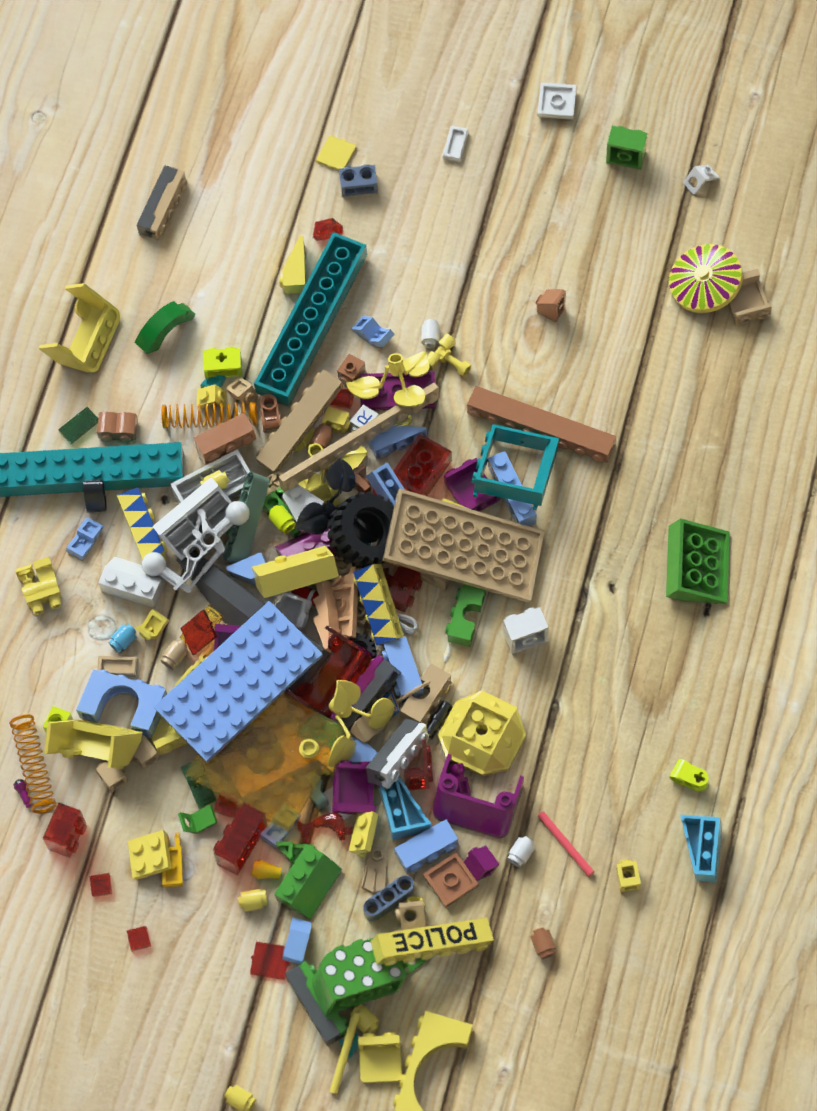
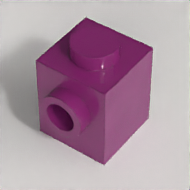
(481, 862)

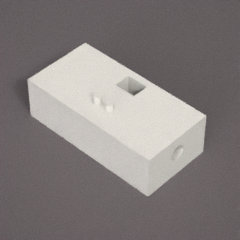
(231, 464)
(179, 523)

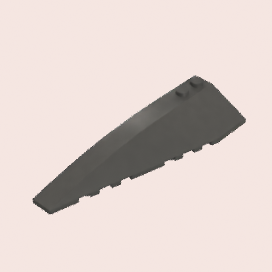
(239, 605)

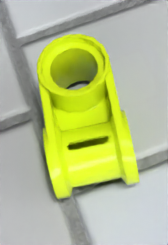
(687, 774)

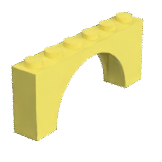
(434, 1035)

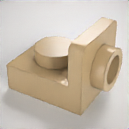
(243, 391)

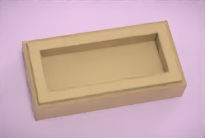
(118, 665)

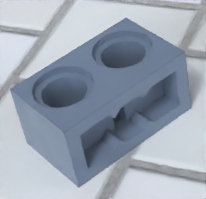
(358, 184)

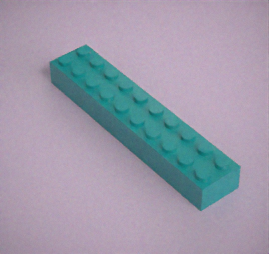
(311, 318)
(67, 468)

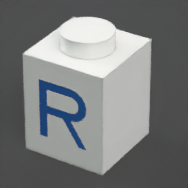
(362, 417)

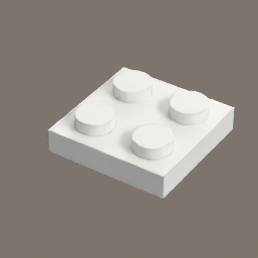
(556, 101)

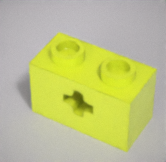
(229, 368)

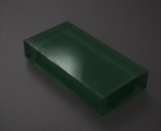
(78, 425)

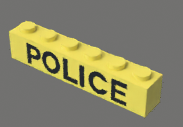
(431, 941)

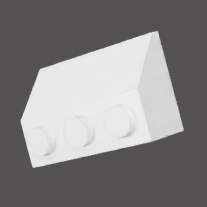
(130, 582)

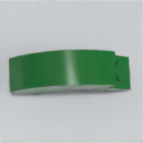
(161, 324)

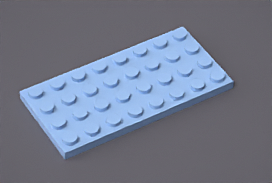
(238, 681)

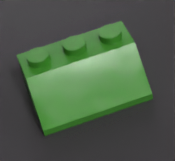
(308, 882)

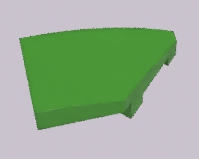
(291, 850)

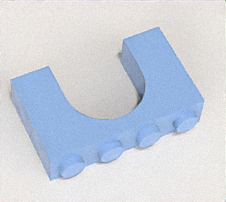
(104, 686)

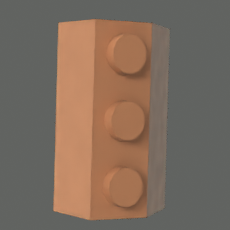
(224, 438)

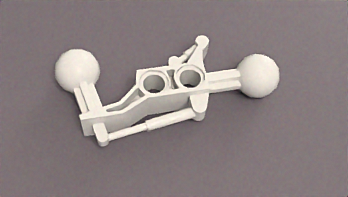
(155, 564)

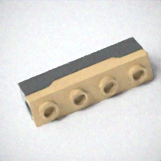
(161, 202)

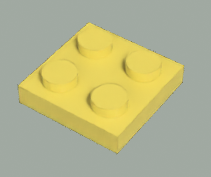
(149, 855)

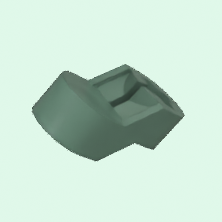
(317, 796)

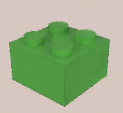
(626, 147)

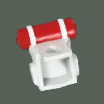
(296, 605)

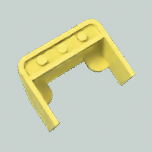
(93, 334)
(92, 740)

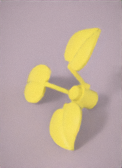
(415, 366)
(353, 458)
(346, 695)

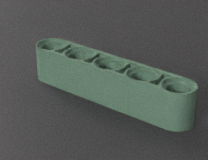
(242, 536)

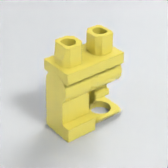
(43, 591)

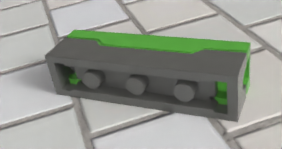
(329, 1027)

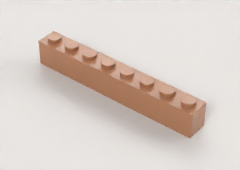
(524, 417)

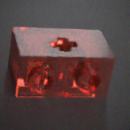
(405, 578)

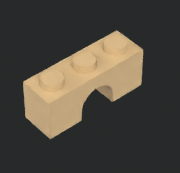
(420, 709)
(115, 778)

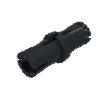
(437, 719)

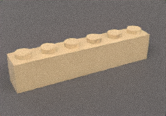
(299, 422)

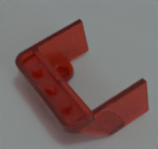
(345, 663)

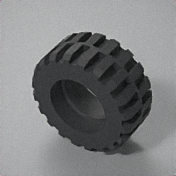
(343, 534)

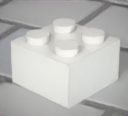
(525, 630)

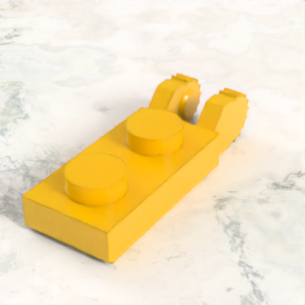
(174, 877)

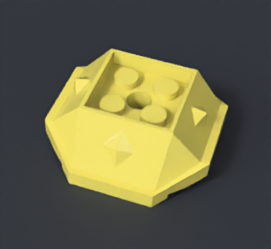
(487, 752)

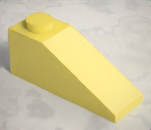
(294, 270)

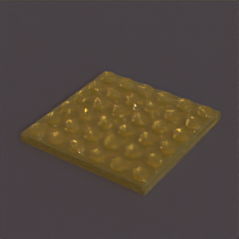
(265, 761)

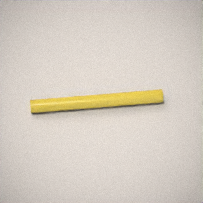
(344, 1052)

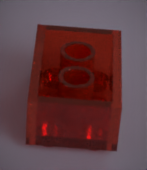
(422, 465)
(239, 838)

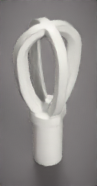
(410, 620)

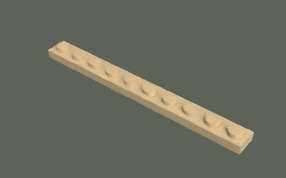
(353, 441)

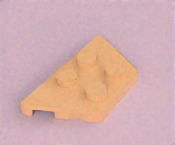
(346, 602)

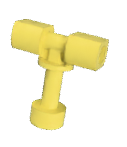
(443, 354)

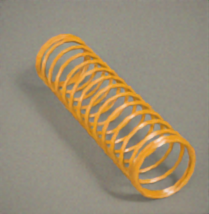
(252, 414)
(45, 802)

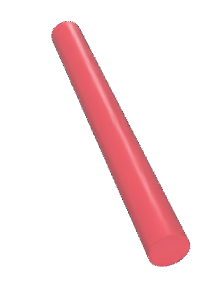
(566, 844)

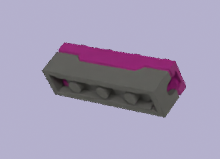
(373, 686)

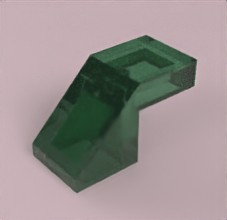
(201, 794)

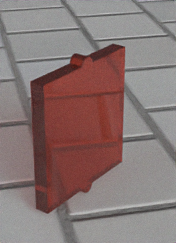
(198, 632)
(268, 961)

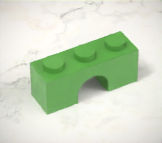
(460, 630)

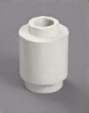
(430, 333)
(521, 851)

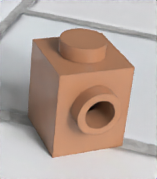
(350, 369)

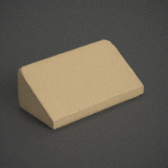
(363, 731)

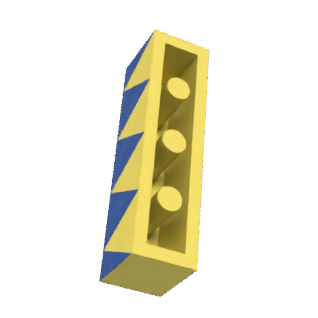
(140, 522)
(378, 604)

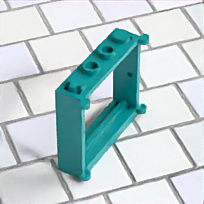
(510, 491)

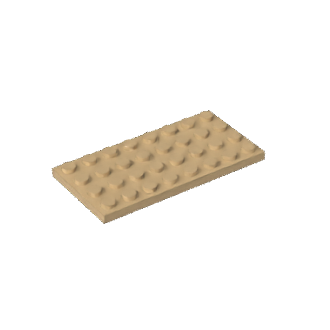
(463, 545)

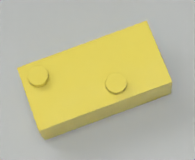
(295, 571)

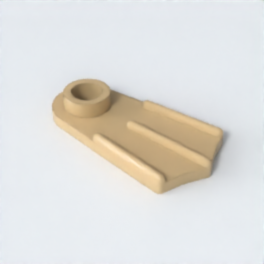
(375, 871)

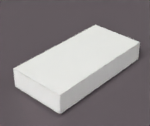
(455, 144)

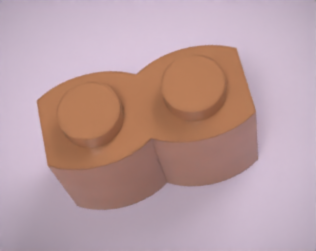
(117, 426)

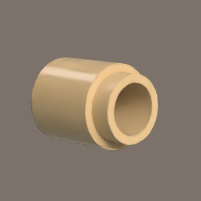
(174, 654)

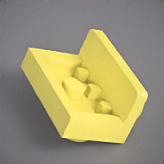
(363, 833)

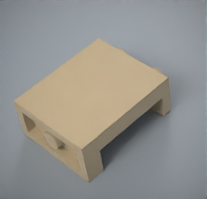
(750, 301)

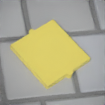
(336, 153)

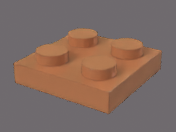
(450, 879)

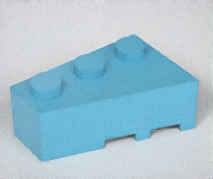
(402, 811)
(704, 843)

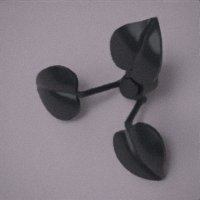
(314, 516)

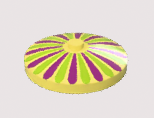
(705, 278)

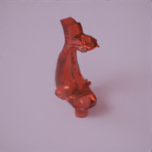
(332, 820)

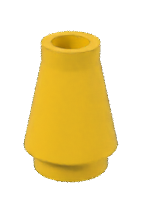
(265, 870)

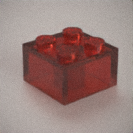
(65, 830)

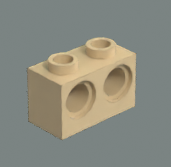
(417, 921)

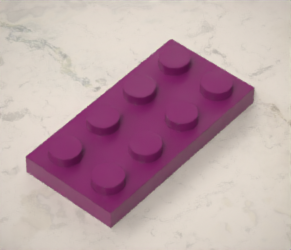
(392, 384)

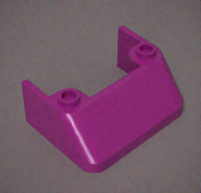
(473, 813)

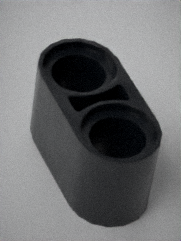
(94, 495)

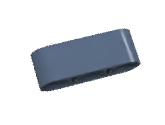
(392, 889)

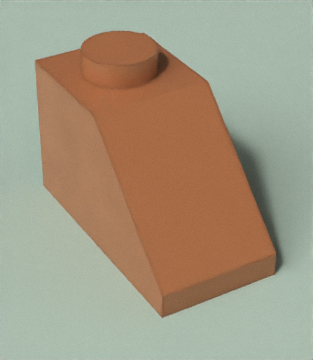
(551, 303)

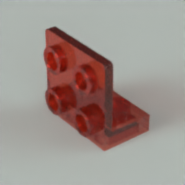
(420, 778)

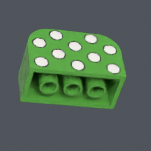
(352, 977)

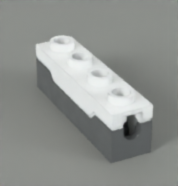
(397, 753)

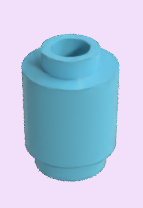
(122, 638)

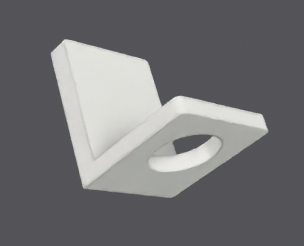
(702, 174)

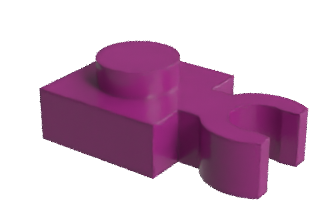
(463, 785)

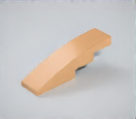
(327, 612)

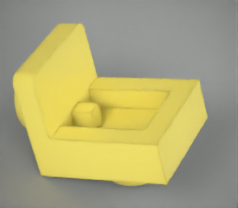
(211, 395)
(324, 492)
(152, 626)

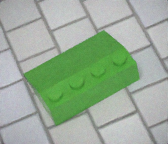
(697, 563)

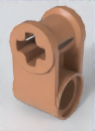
(270, 416)

